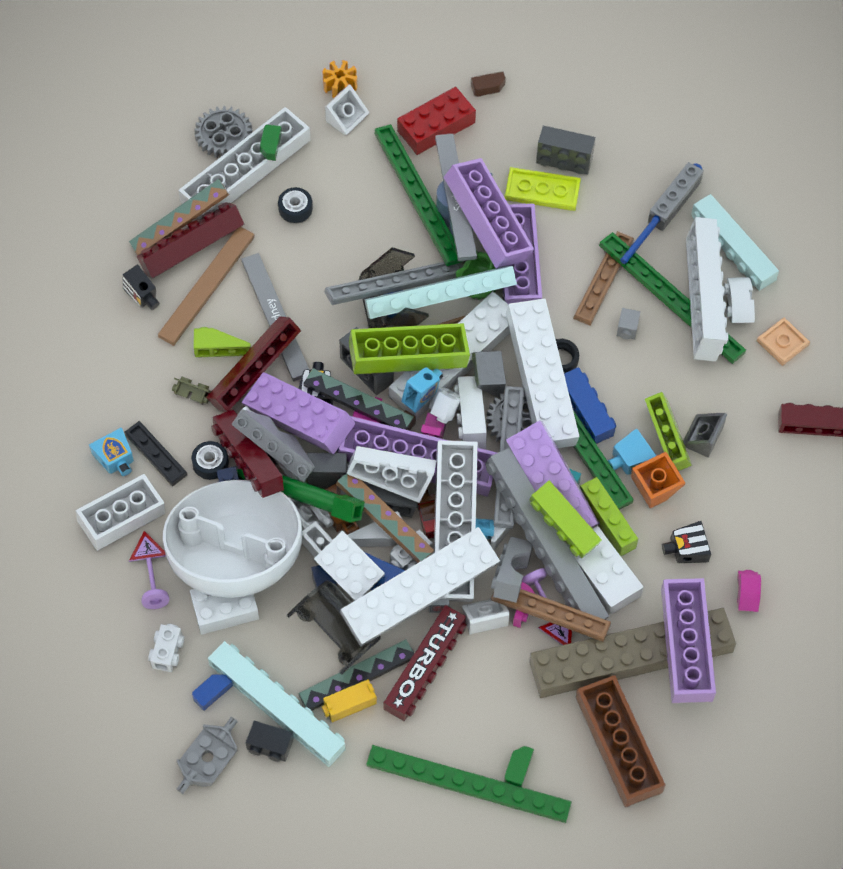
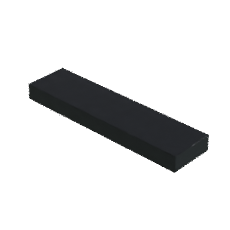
(155, 453)

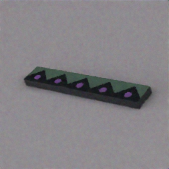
(357, 400)
(367, 669)

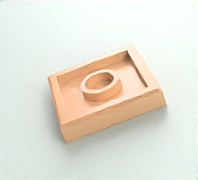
(783, 341)

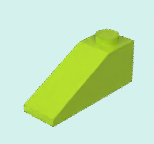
(215, 343)

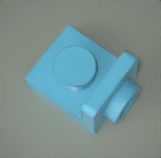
(486, 527)

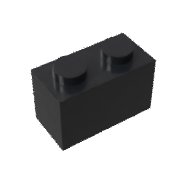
(269, 741)

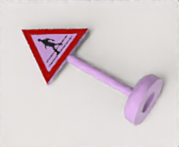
(149, 549)
(558, 633)

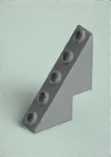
(277, 444)

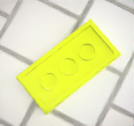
(542, 189)

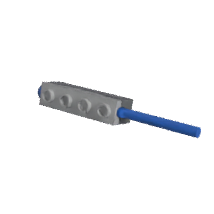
(669, 204)

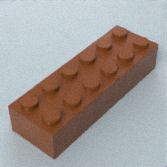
(620, 741)

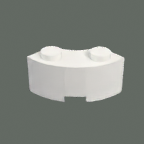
(740, 300)
(444, 404)

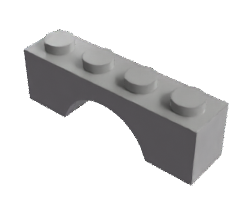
(507, 580)

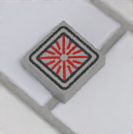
(437, 606)

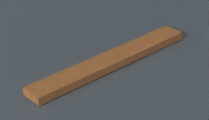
(206, 286)

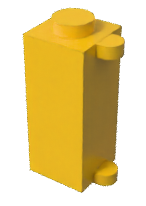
(349, 701)

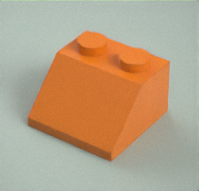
(657, 479)

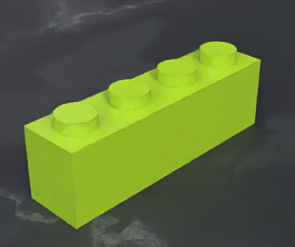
(668, 430)
(610, 518)
(564, 519)

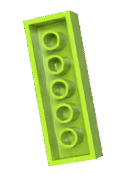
(408, 348)

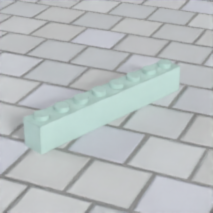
(440, 291)
(277, 704)

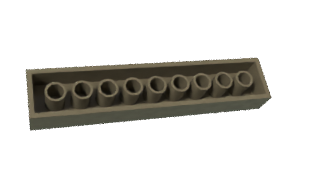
(621, 654)

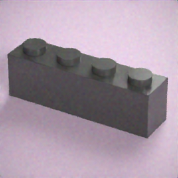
(405, 506)

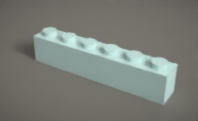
(737, 244)

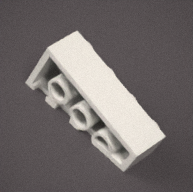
(471, 412)
(392, 471)

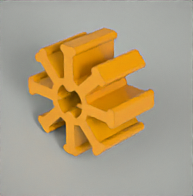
(339, 78)

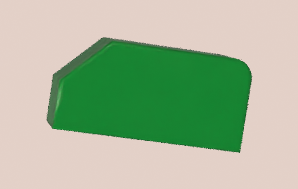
(270, 141)
(518, 766)

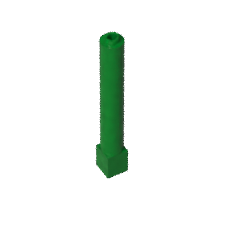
(338, 505)

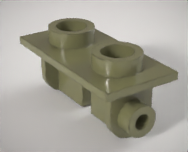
(184, 387)

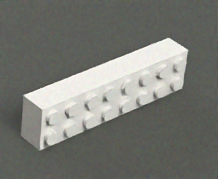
(245, 163)
(706, 289)
(484, 330)
(542, 370)
(455, 500)
(419, 586)

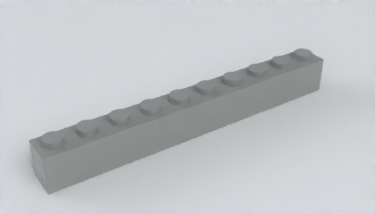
(548, 547)

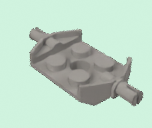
(211, 740)

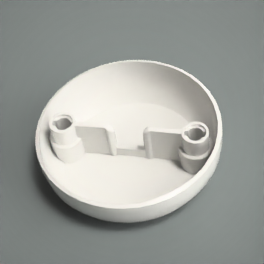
(232, 539)

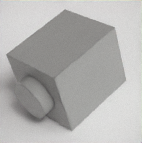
(628, 323)

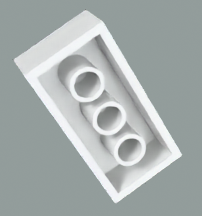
(120, 512)
(610, 576)

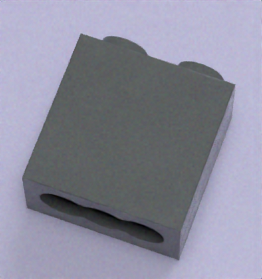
(327, 468)

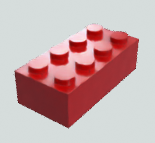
(440, 116)

